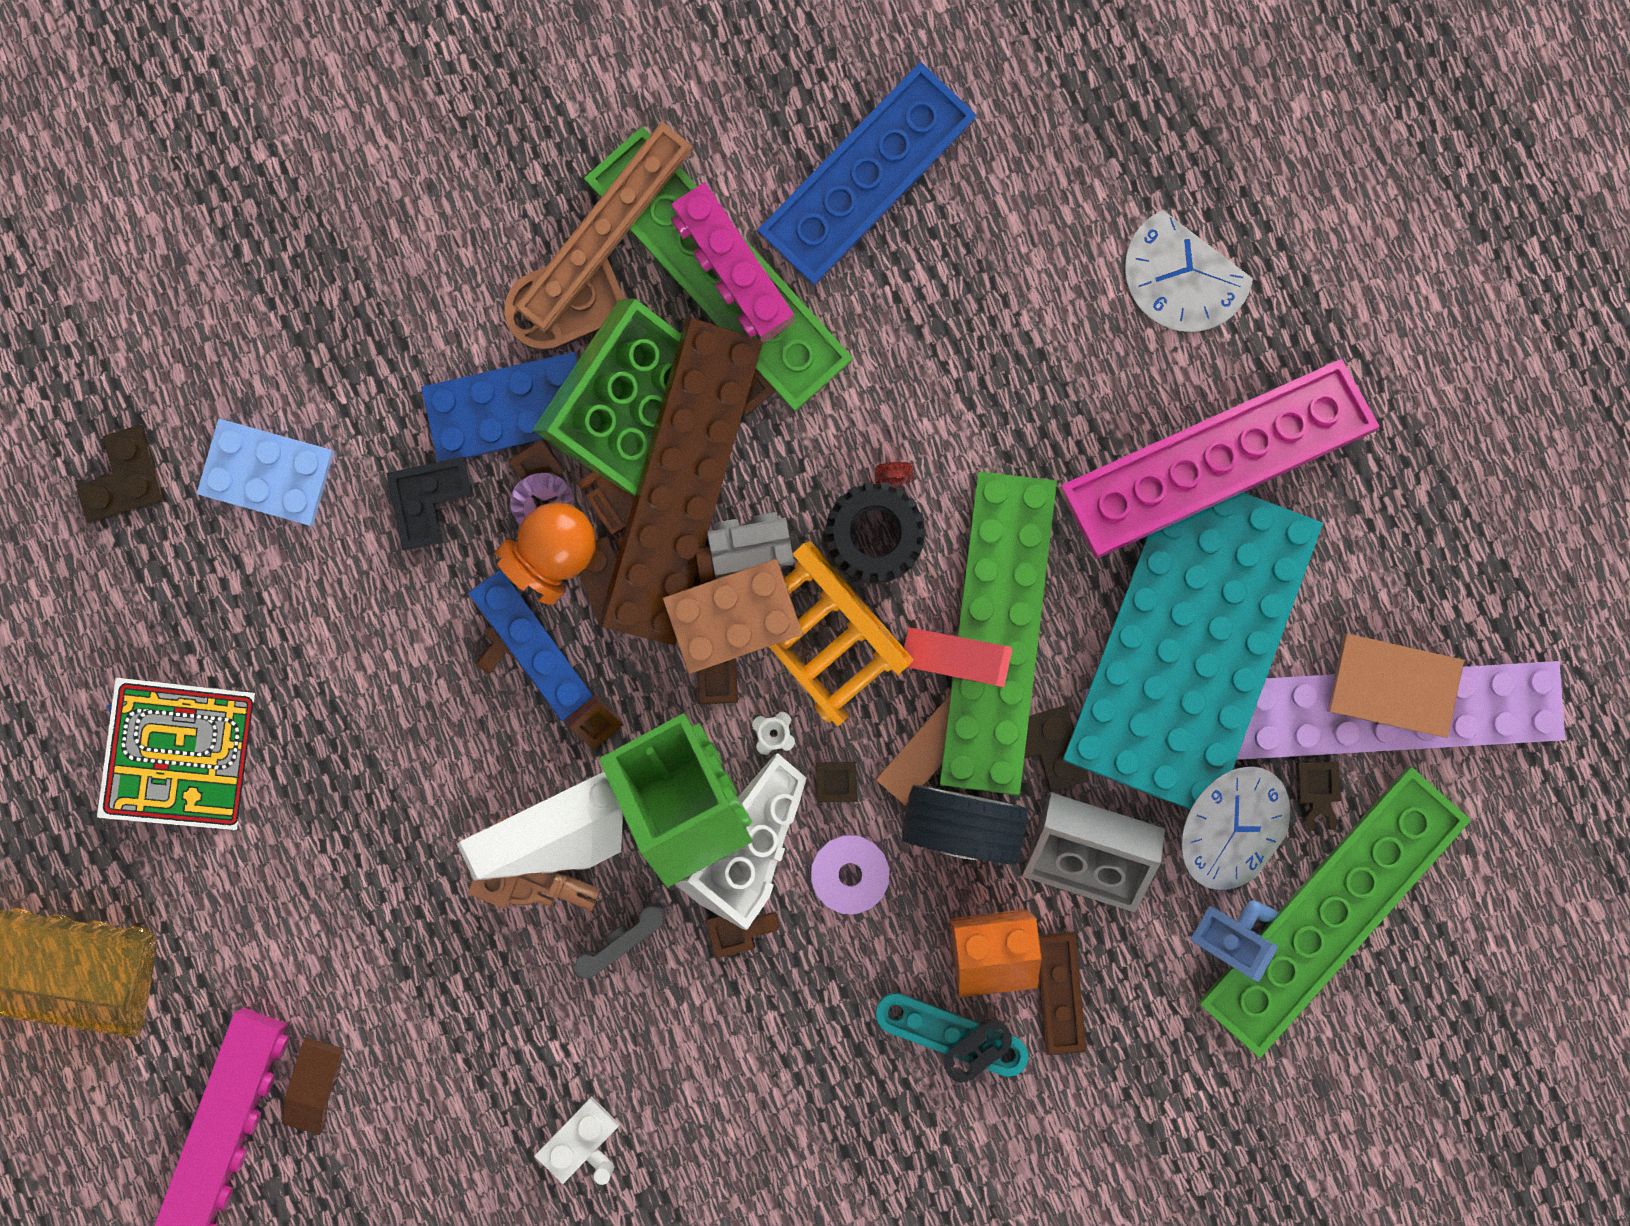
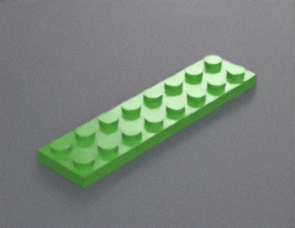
(792, 362)
(1002, 608)
(1338, 909)

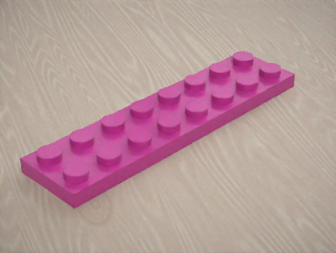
(1218, 458)

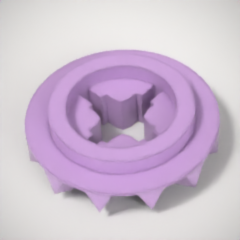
(543, 487)

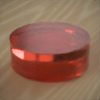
(894, 473)

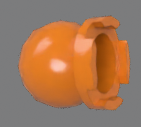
(551, 547)

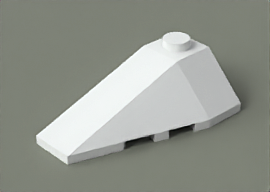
(552, 836)
(742, 880)

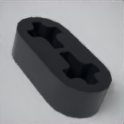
(984, 1057)

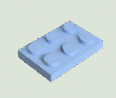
(265, 472)

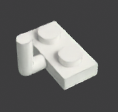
(579, 1142)

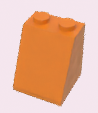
(995, 952)

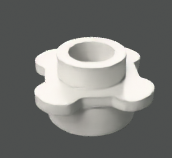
(781, 725)

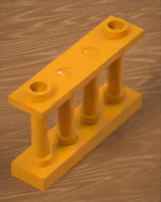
(862, 626)

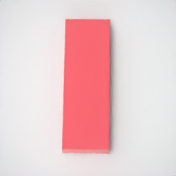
(958, 656)

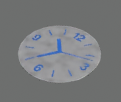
(1181, 277)
(1235, 827)

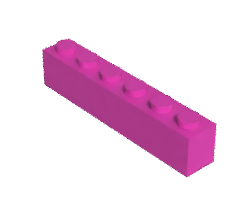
(224, 1120)

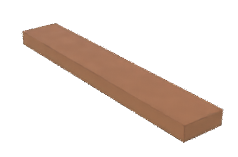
(604, 227)

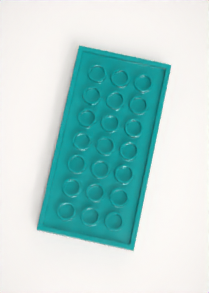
(1193, 648)

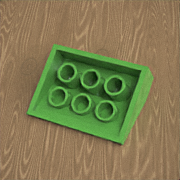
(614, 395)

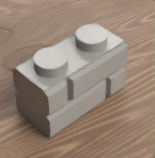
(749, 545)

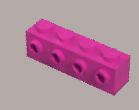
(732, 262)

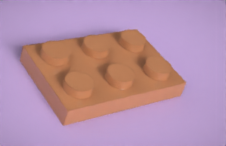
(733, 616)

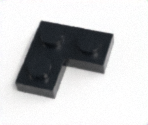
(418, 491)

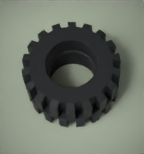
(885, 499)

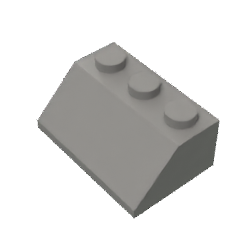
(1094, 852)

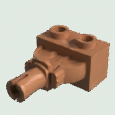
(527, 887)

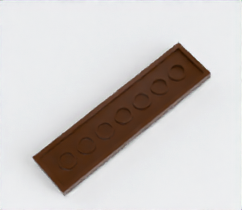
(680, 478)

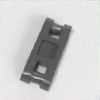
(620, 942)

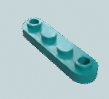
(941, 1028)

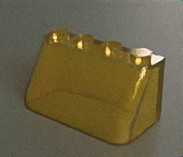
(75, 972)

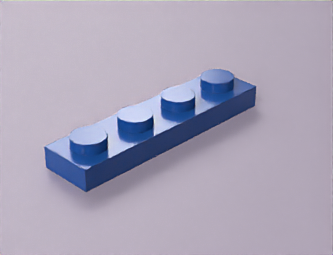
(530, 644)

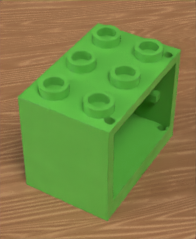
(677, 799)

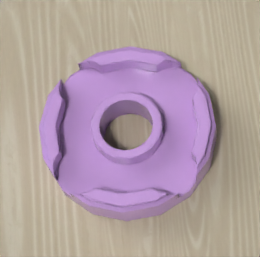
(852, 898)

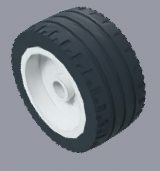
(964, 825)

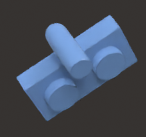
(1235, 941)

